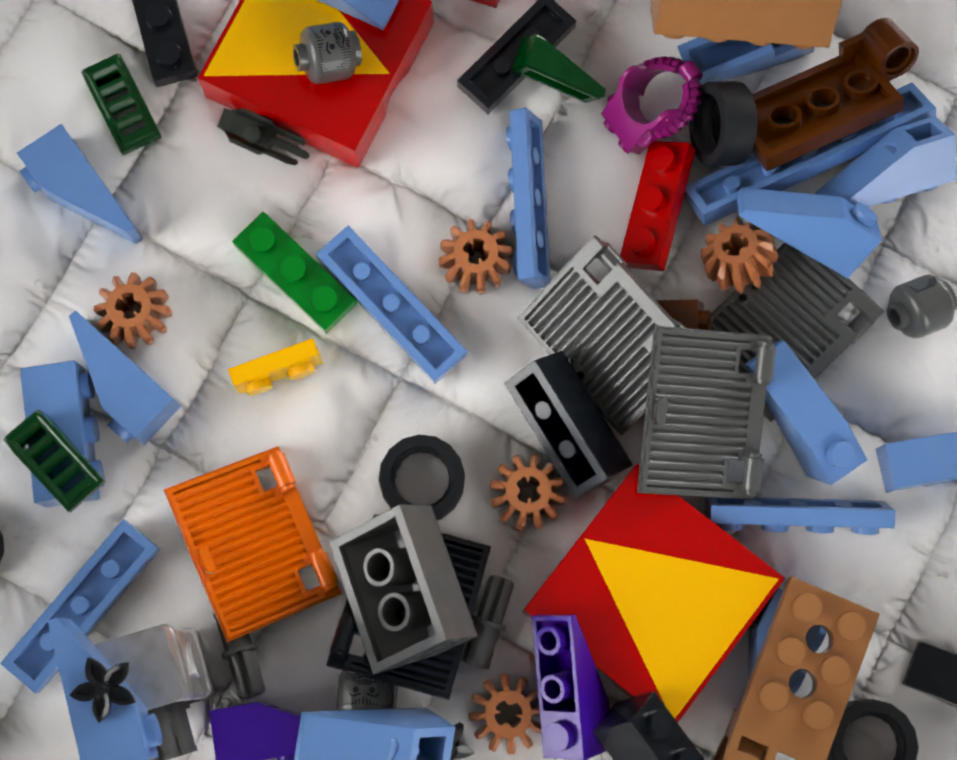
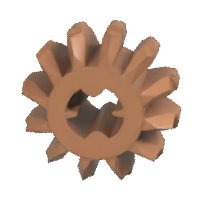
(739, 255)
(458, 262)
(121, 299)
(512, 491)
(504, 729)

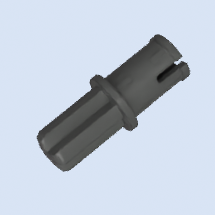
(488, 622)
(243, 665)

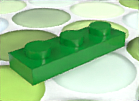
(294, 272)

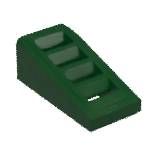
(550, 67)
(111, 78)
(31, 428)

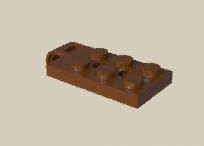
(852, 85)

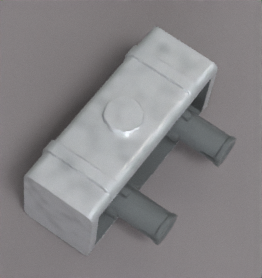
(167, 674)

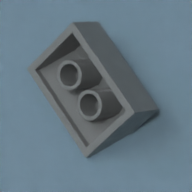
(402, 587)

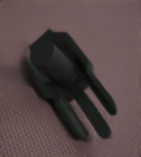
(258, 134)

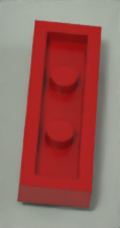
(657, 205)

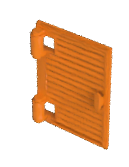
(251, 543)

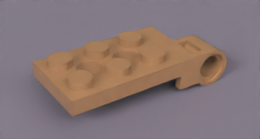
(769, 713)

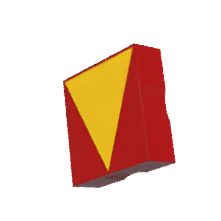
(257, 71)
(657, 594)

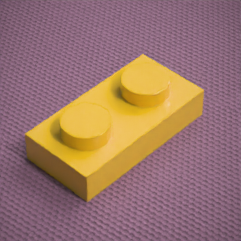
(258, 374)

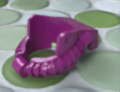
(623, 108)

